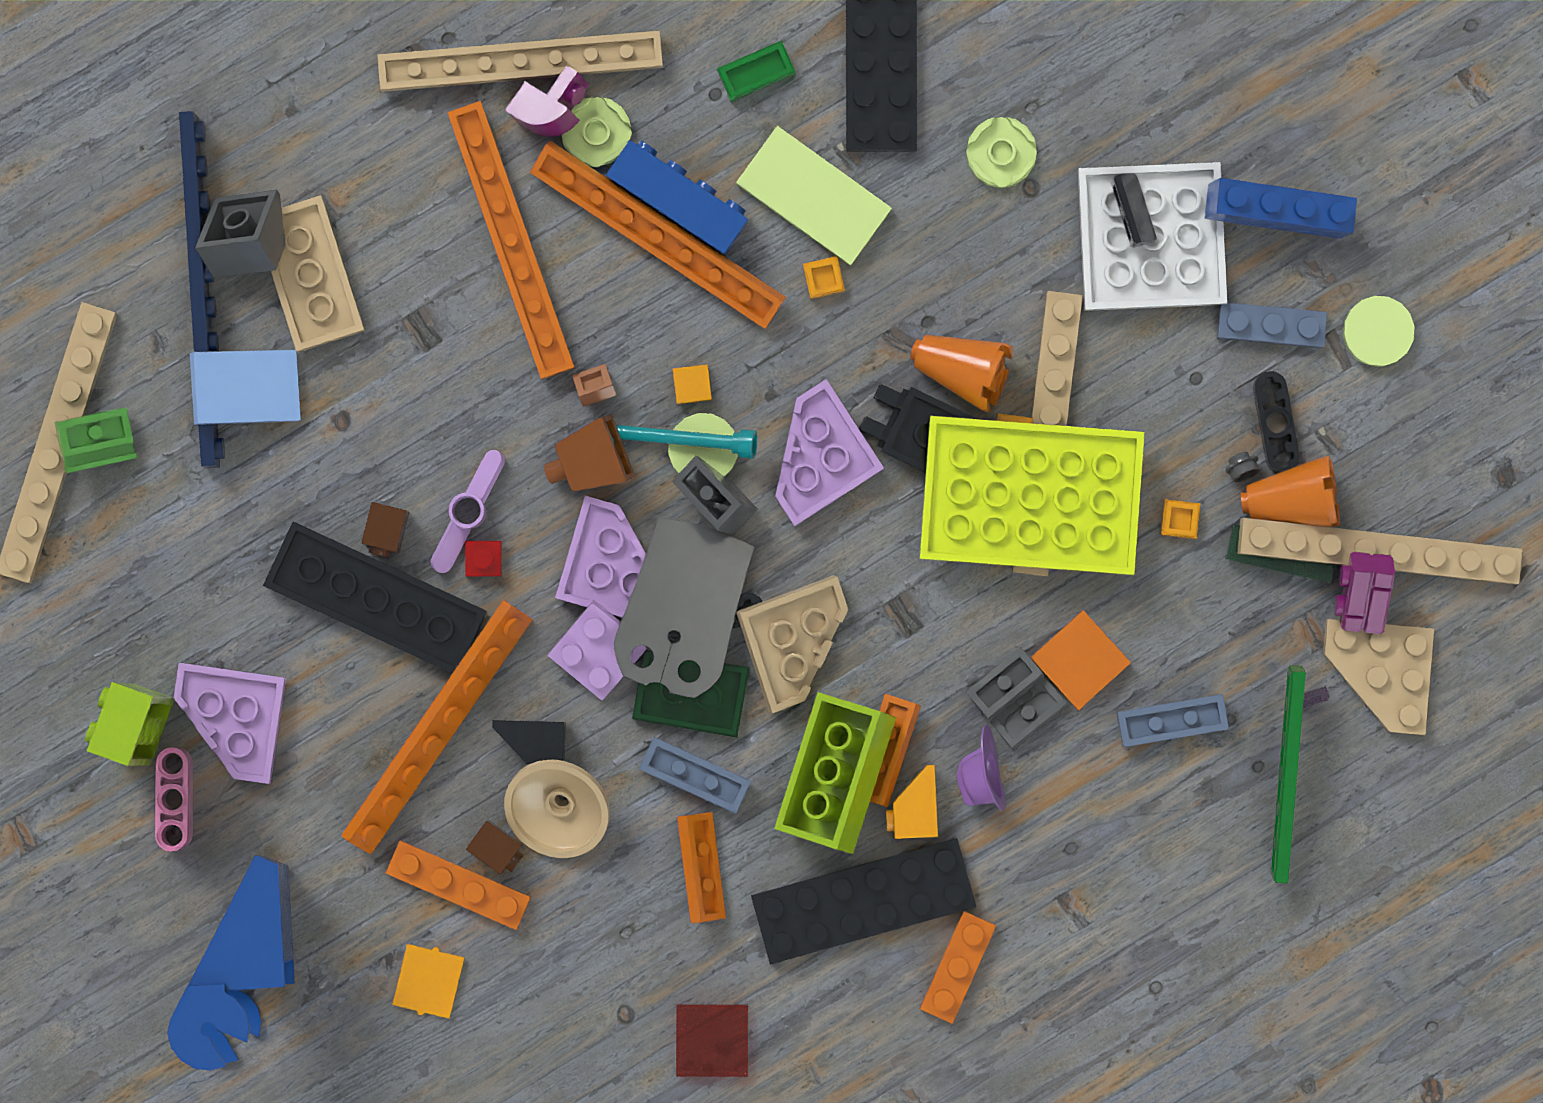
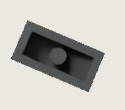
(714, 496)

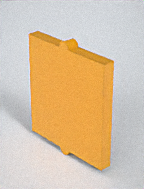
(428, 981)

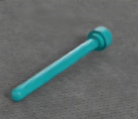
(740, 443)

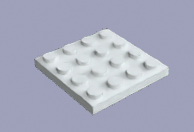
(1174, 271)

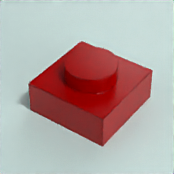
(483, 558)

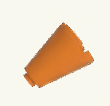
(965, 366)
(1296, 495)

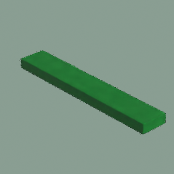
(1288, 773)

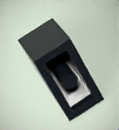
(533, 739)

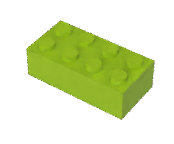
(129, 724)
(835, 773)

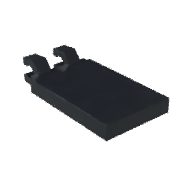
(908, 426)

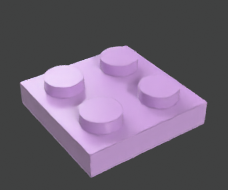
(589, 653)

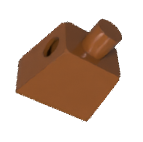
(591, 457)

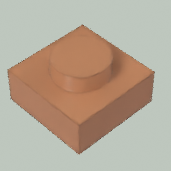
(594, 385)

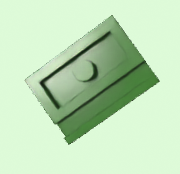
(95, 439)

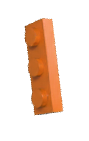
(899, 740)
(701, 867)
(957, 967)

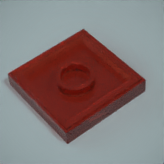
(711, 1040)

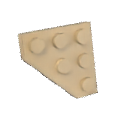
(792, 638)
(1385, 671)

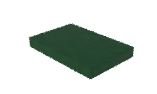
(712, 712)

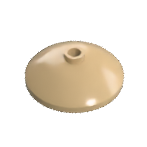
(553, 824)

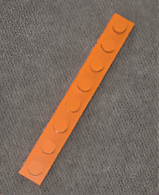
(657, 234)
(511, 240)
(436, 727)

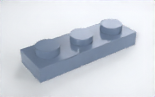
(1272, 325)
(1172, 720)
(695, 775)

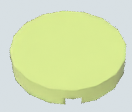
(599, 133)
(1001, 152)
(1378, 331)
(720, 459)

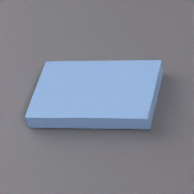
(245, 387)

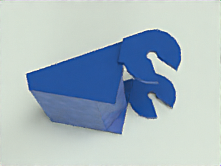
(245, 953)

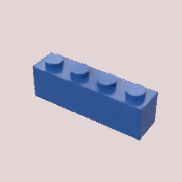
(677, 197)
(1280, 208)

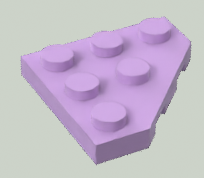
(822, 455)
(601, 559)
(234, 715)

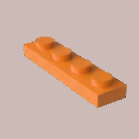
(458, 885)

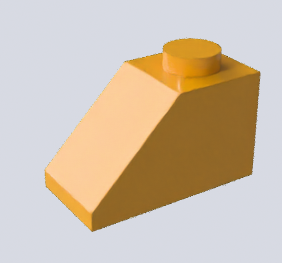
(915, 808)

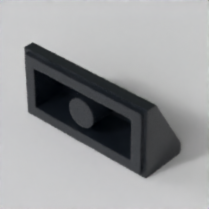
(1133, 209)

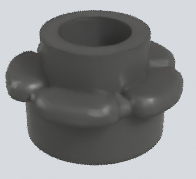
(1242, 466)

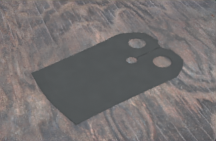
(688, 586)

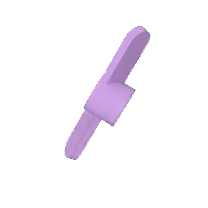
(457, 532)

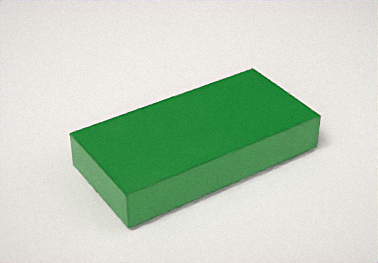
(756, 71)

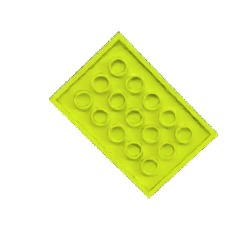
(1032, 495)

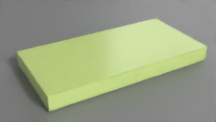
(813, 196)

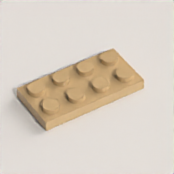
(314, 279)

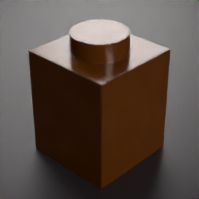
(384, 529)
(496, 848)

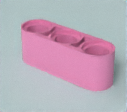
(164, 814)

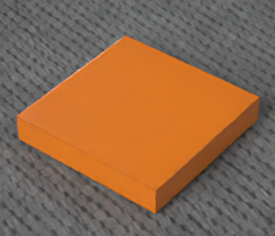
(1080, 660)

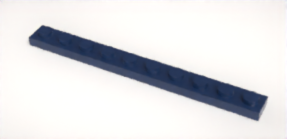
(202, 305)

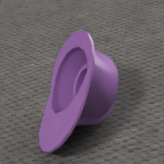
(979, 774)

